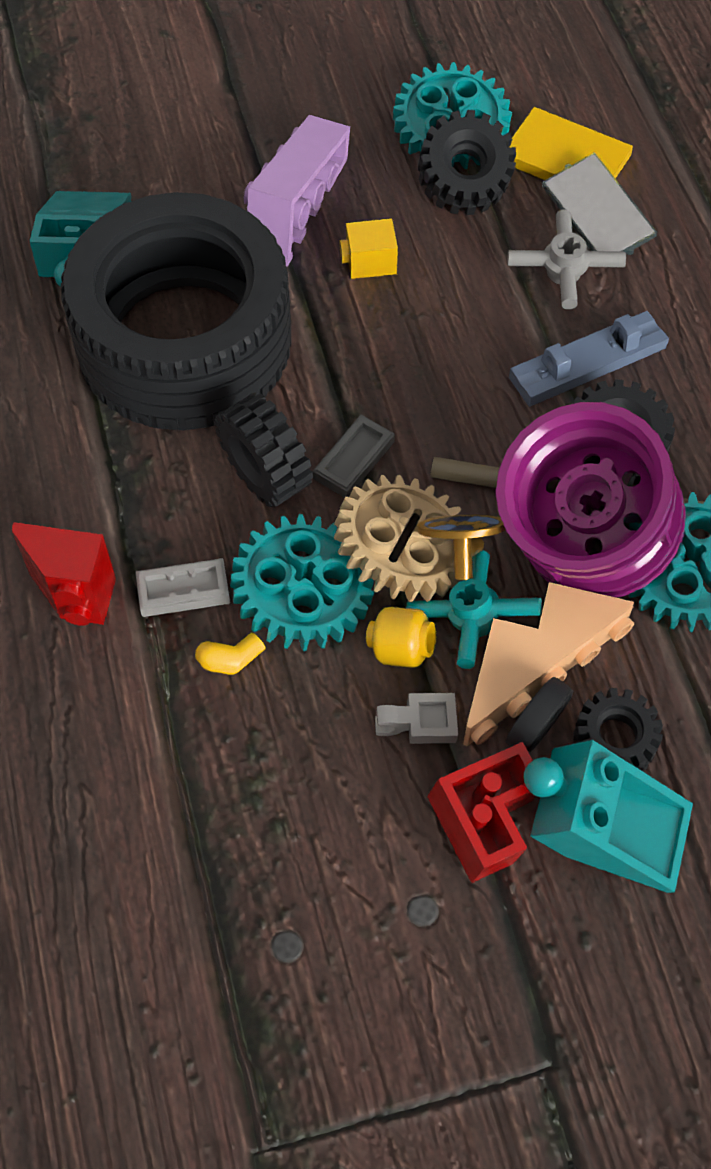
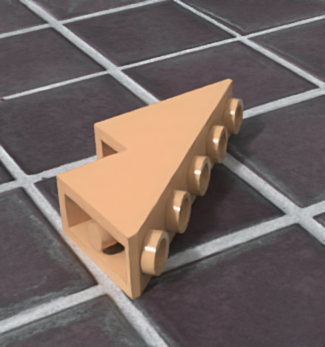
(525, 658)

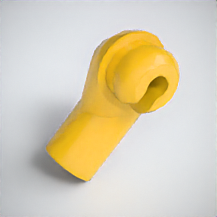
(228, 658)

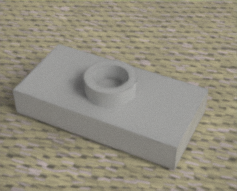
(182, 587)

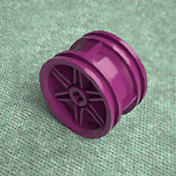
(556, 449)

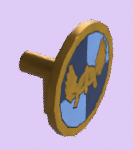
(466, 535)

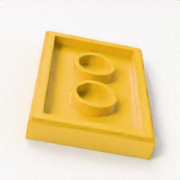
(550, 142)

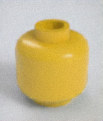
(401, 637)

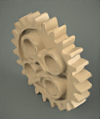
(372, 525)

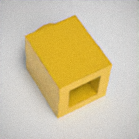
(370, 248)

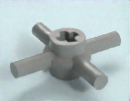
(566, 259)

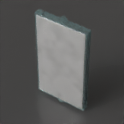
(599, 207)

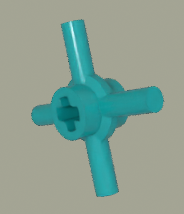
(473, 607)

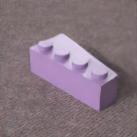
(297, 178)

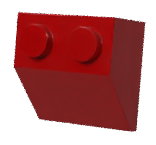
(69, 570)

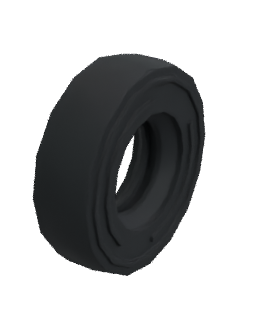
(540, 714)

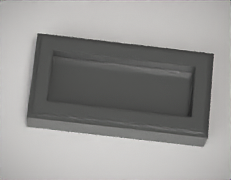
(353, 456)

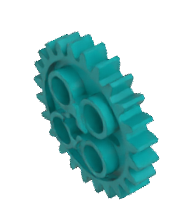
(425, 102)
(300, 583)
(660, 592)

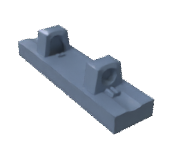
(588, 358)

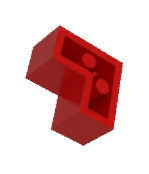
(476, 808)

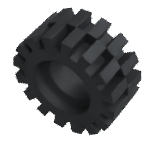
(629, 711)

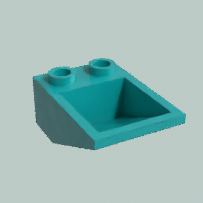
(63, 222)
(609, 814)

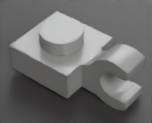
(426, 717)

